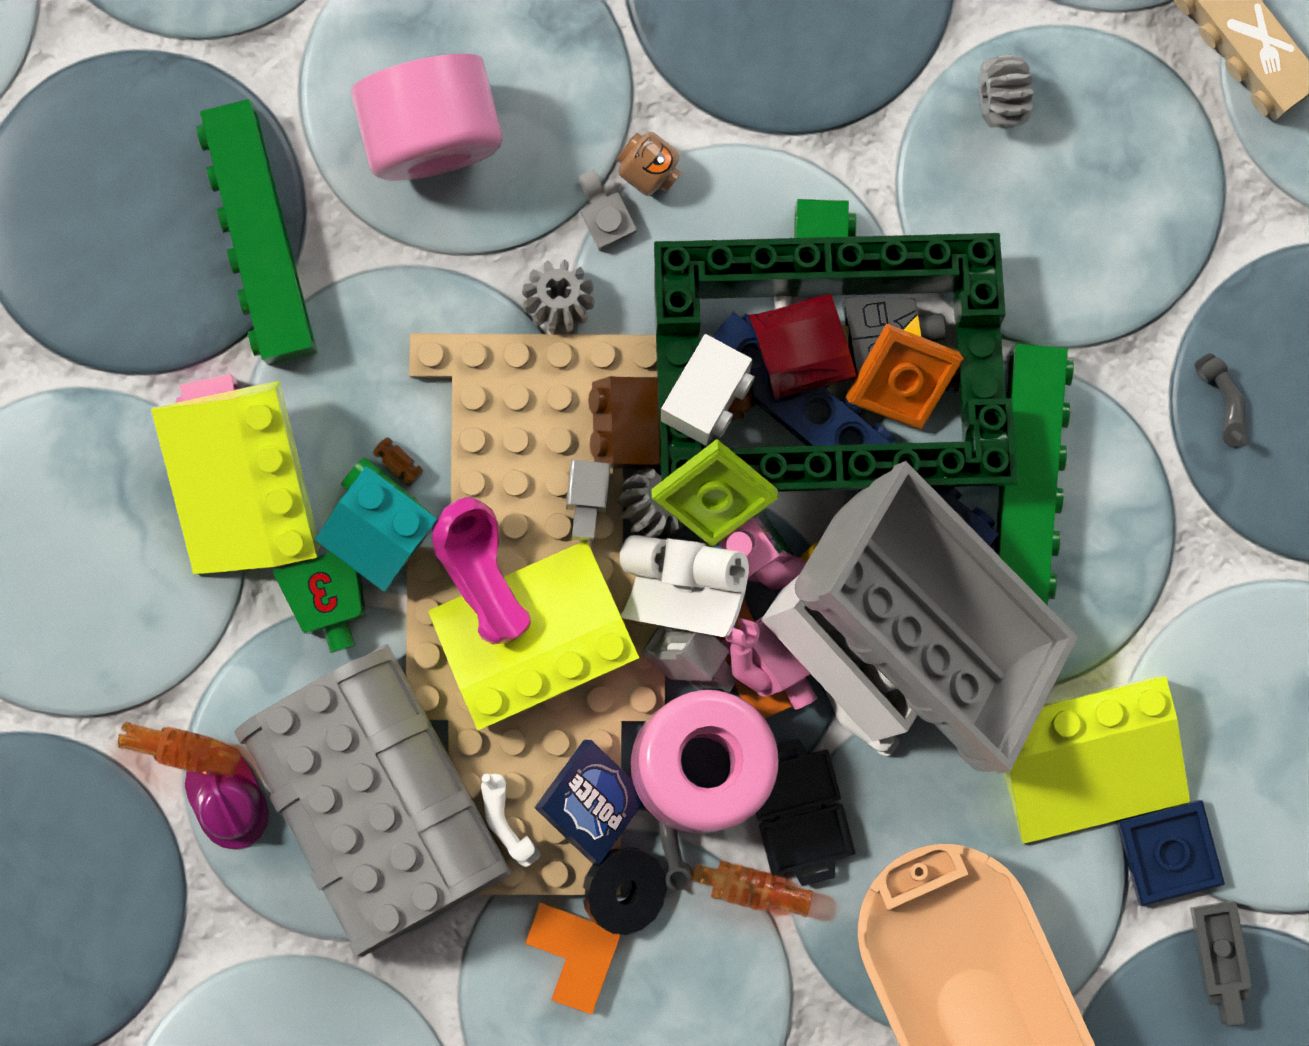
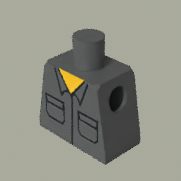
(869, 316)

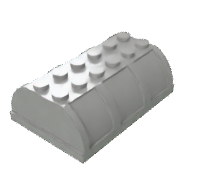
(938, 616)
(373, 800)

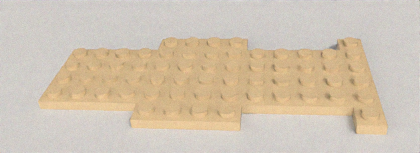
(513, 438)

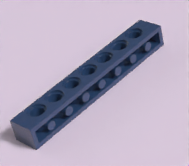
(843, 416)

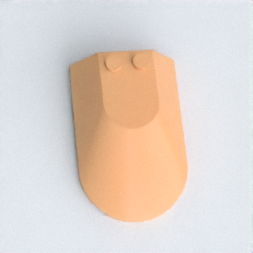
(963, 955)

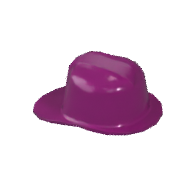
(228, 808)

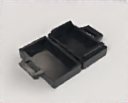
(804, 831)

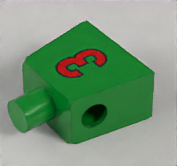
(324, 597)

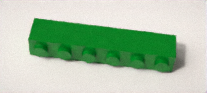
(257, 232)
(1028, 509)

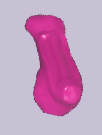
(468, 546)

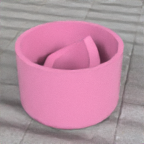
(427, 117)
(659, 772)

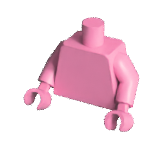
(767, 664)

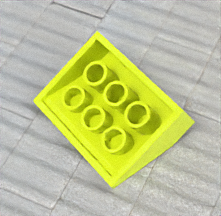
(237, 480)
(570, 638)
(1099, 760)

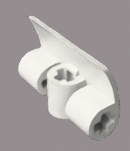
(684, 584)

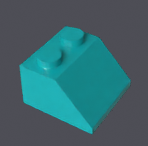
(375, 529)

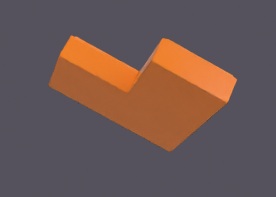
(585, 949)

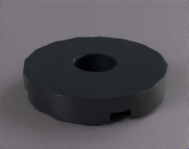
(640, 906)

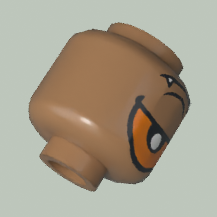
(649, 163)

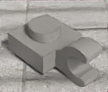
(605, 216)

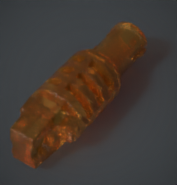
(181, 749)
(752, 888)

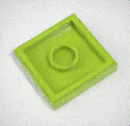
(714, 493)

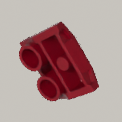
(803, 346)

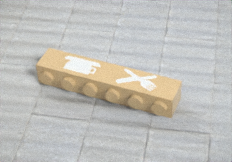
(1254, 51)

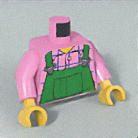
(767, 552)

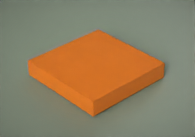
(904, 376)

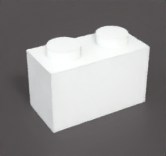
(706, 391)

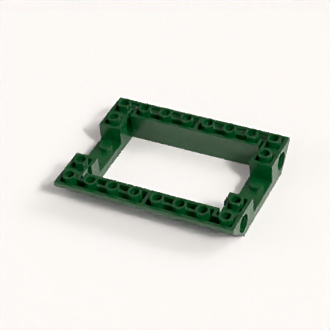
(850, 266)

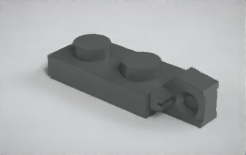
(1222, 958)

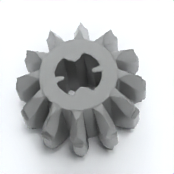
(1005, 91)
(556, 283)
(642, 509)

